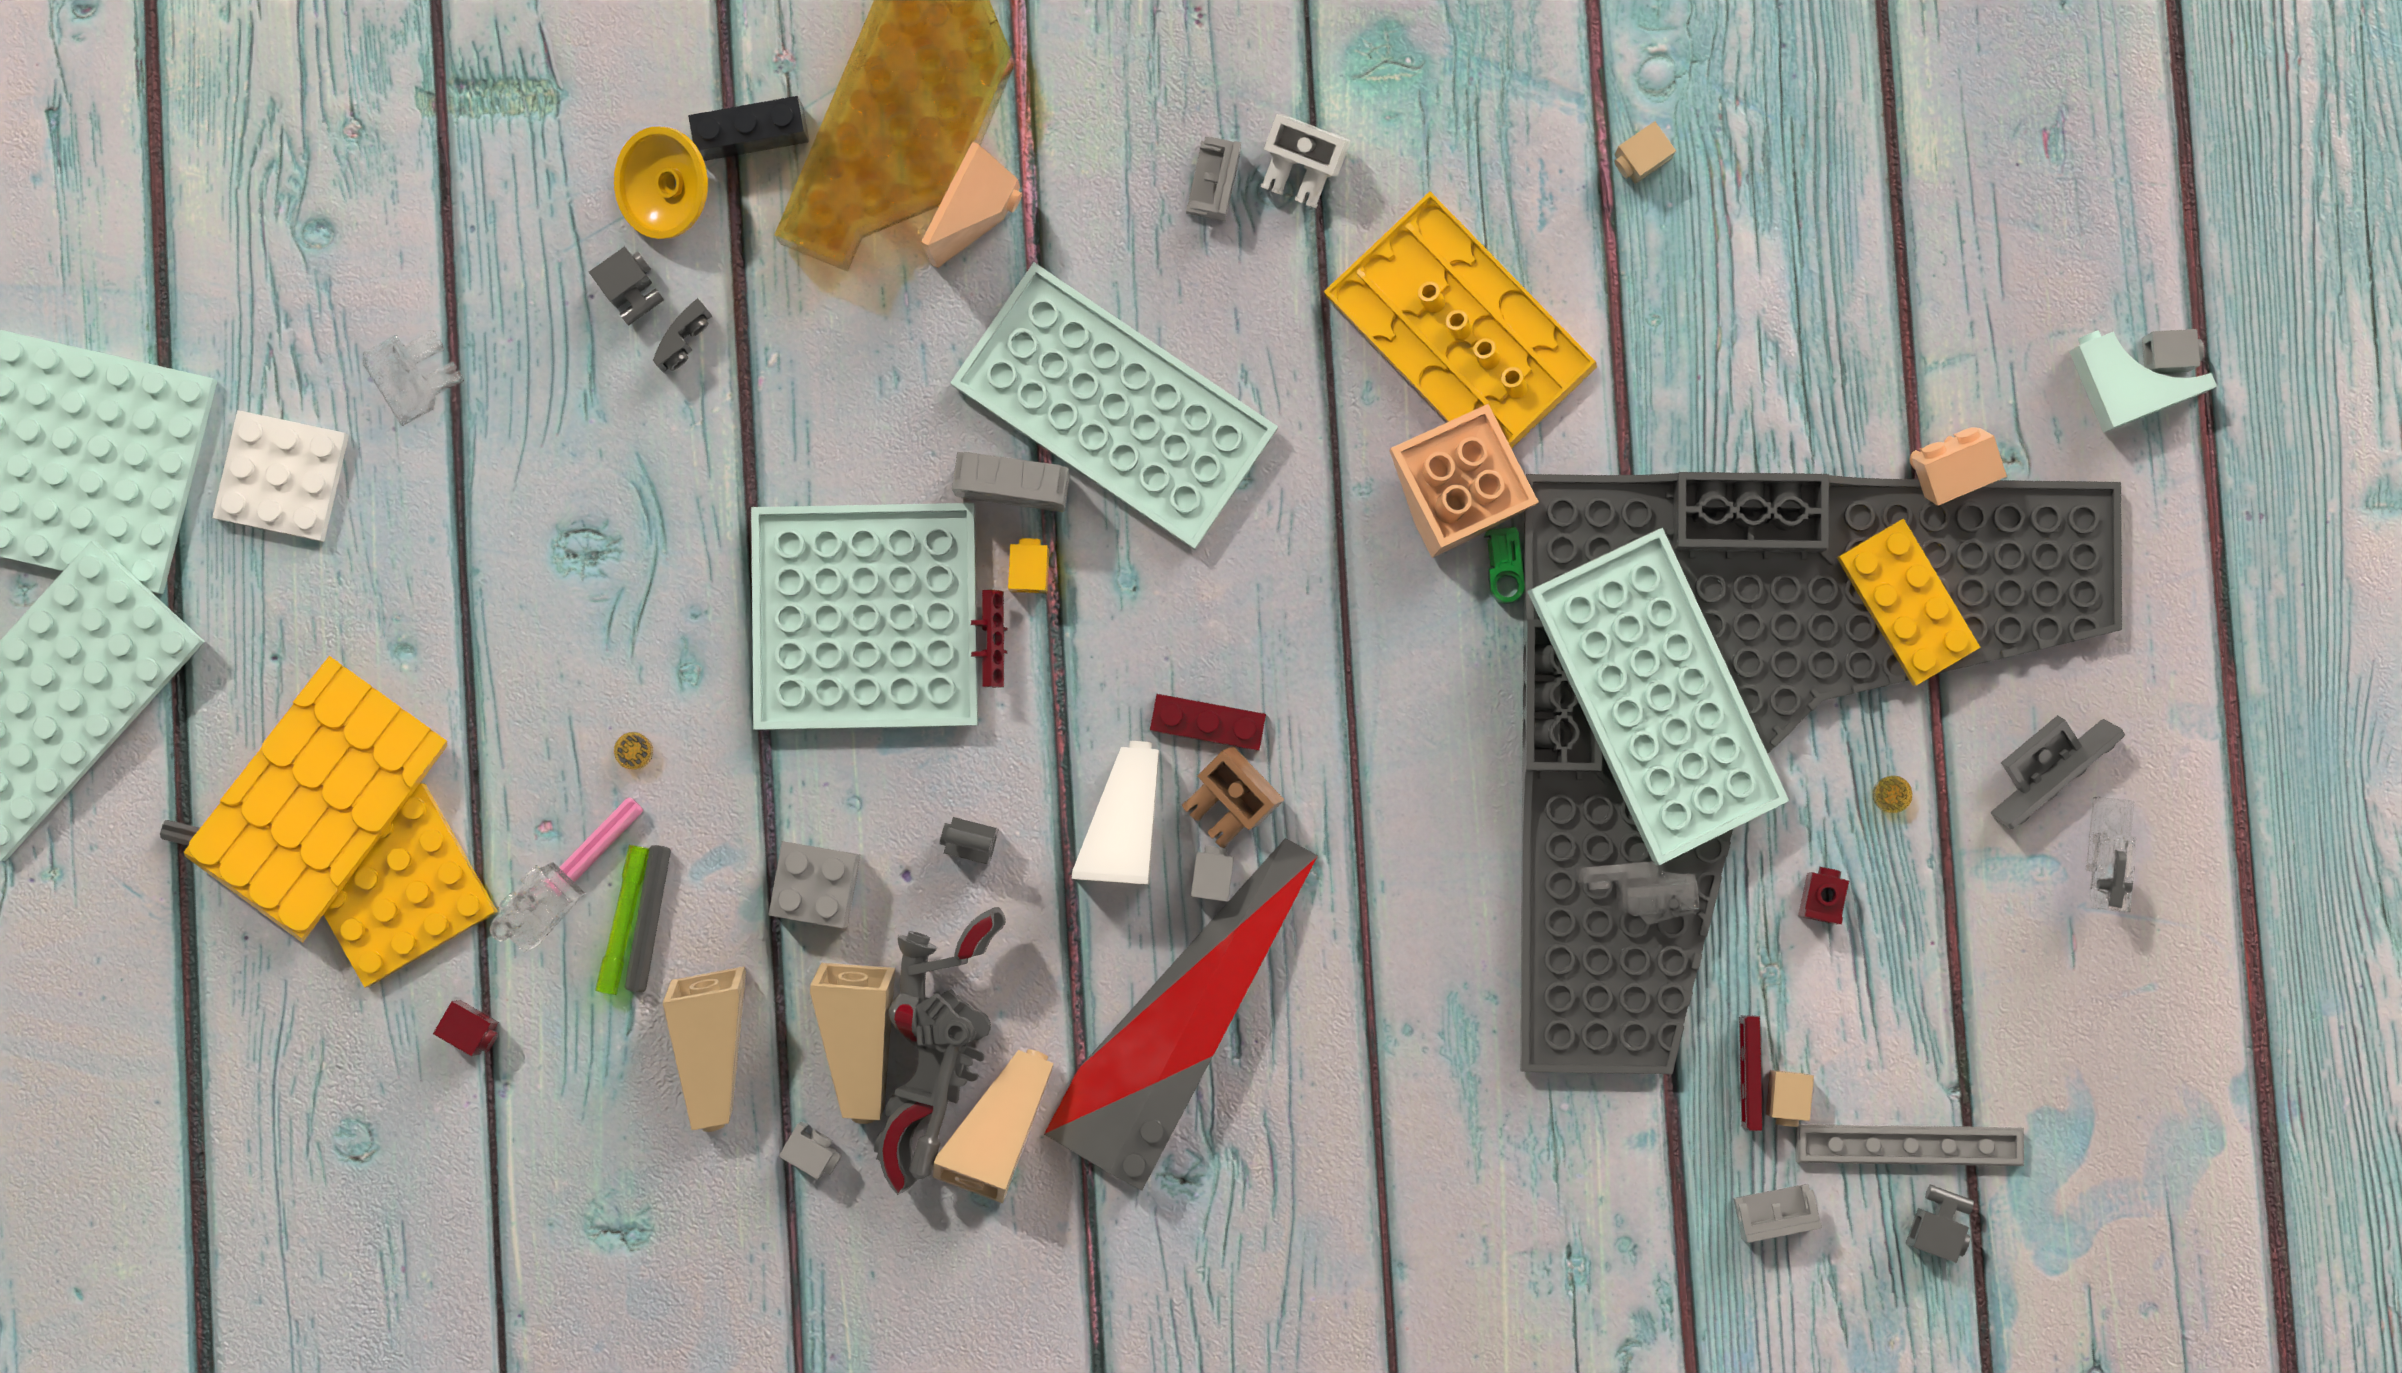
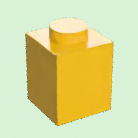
(1028, 567)

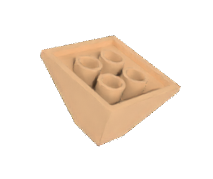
(972, 205)
(1461, 480)

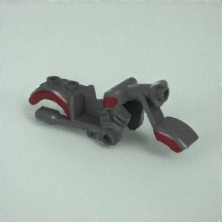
(940, 1031)

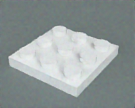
(280, 476)

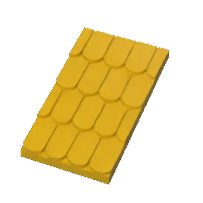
(1459, 323)
(315, 798)

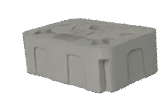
(1011, 481)

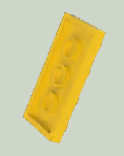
(1908, 602)

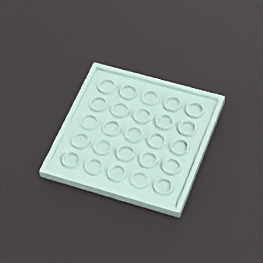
(95, 455)
(864, 616)

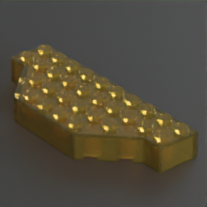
(897, 123)

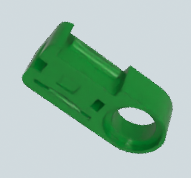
(1506, 561)

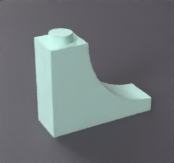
(2122, 387)

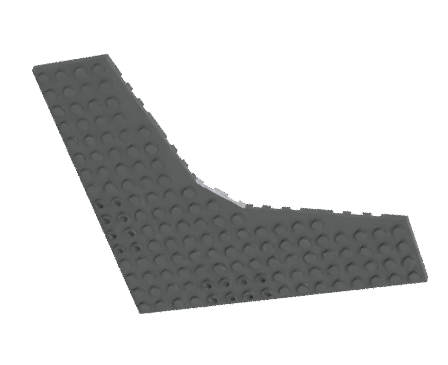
(1760, 554)

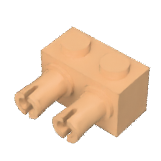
(1958, 465)

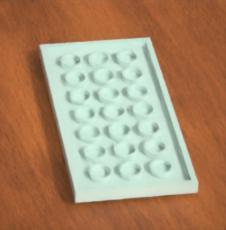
(1114, 405)
(76, 680)
(1658, 696)

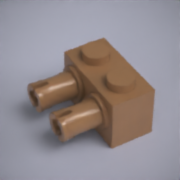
(1239, 788)

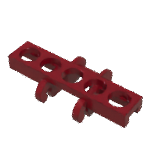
(993, 623)

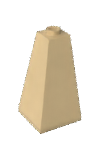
(855, 1033)
(705, 1038)
(993, 1135)

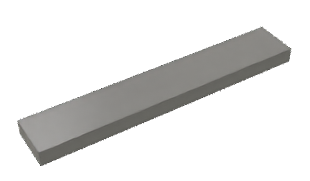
(1910, 1145)

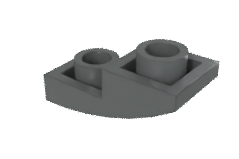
(673, 348)

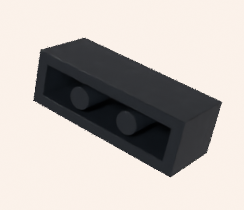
(749, 128)

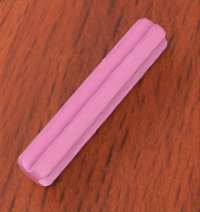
(601, 839)

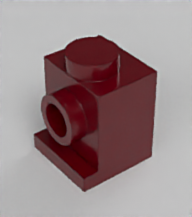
(1813, 905)

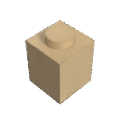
(1643, 153)
(1789, 1097)

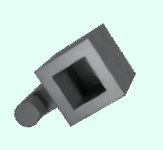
(622, 280)
(969, 840)
(1937, 1231)

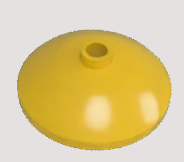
(647, 186)

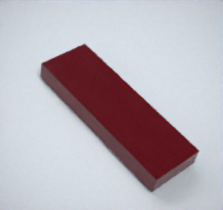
(1750, 1072)

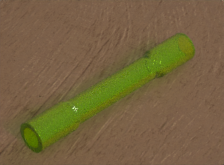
(613, 960)

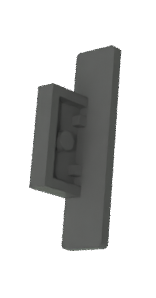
(2049, 763)

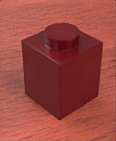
(467, 1028)

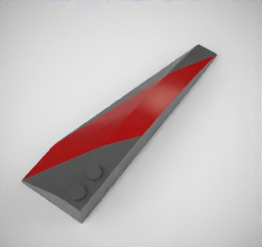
(1153, 1060)

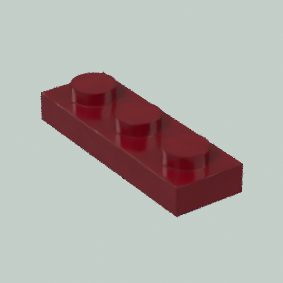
(1207, 722)

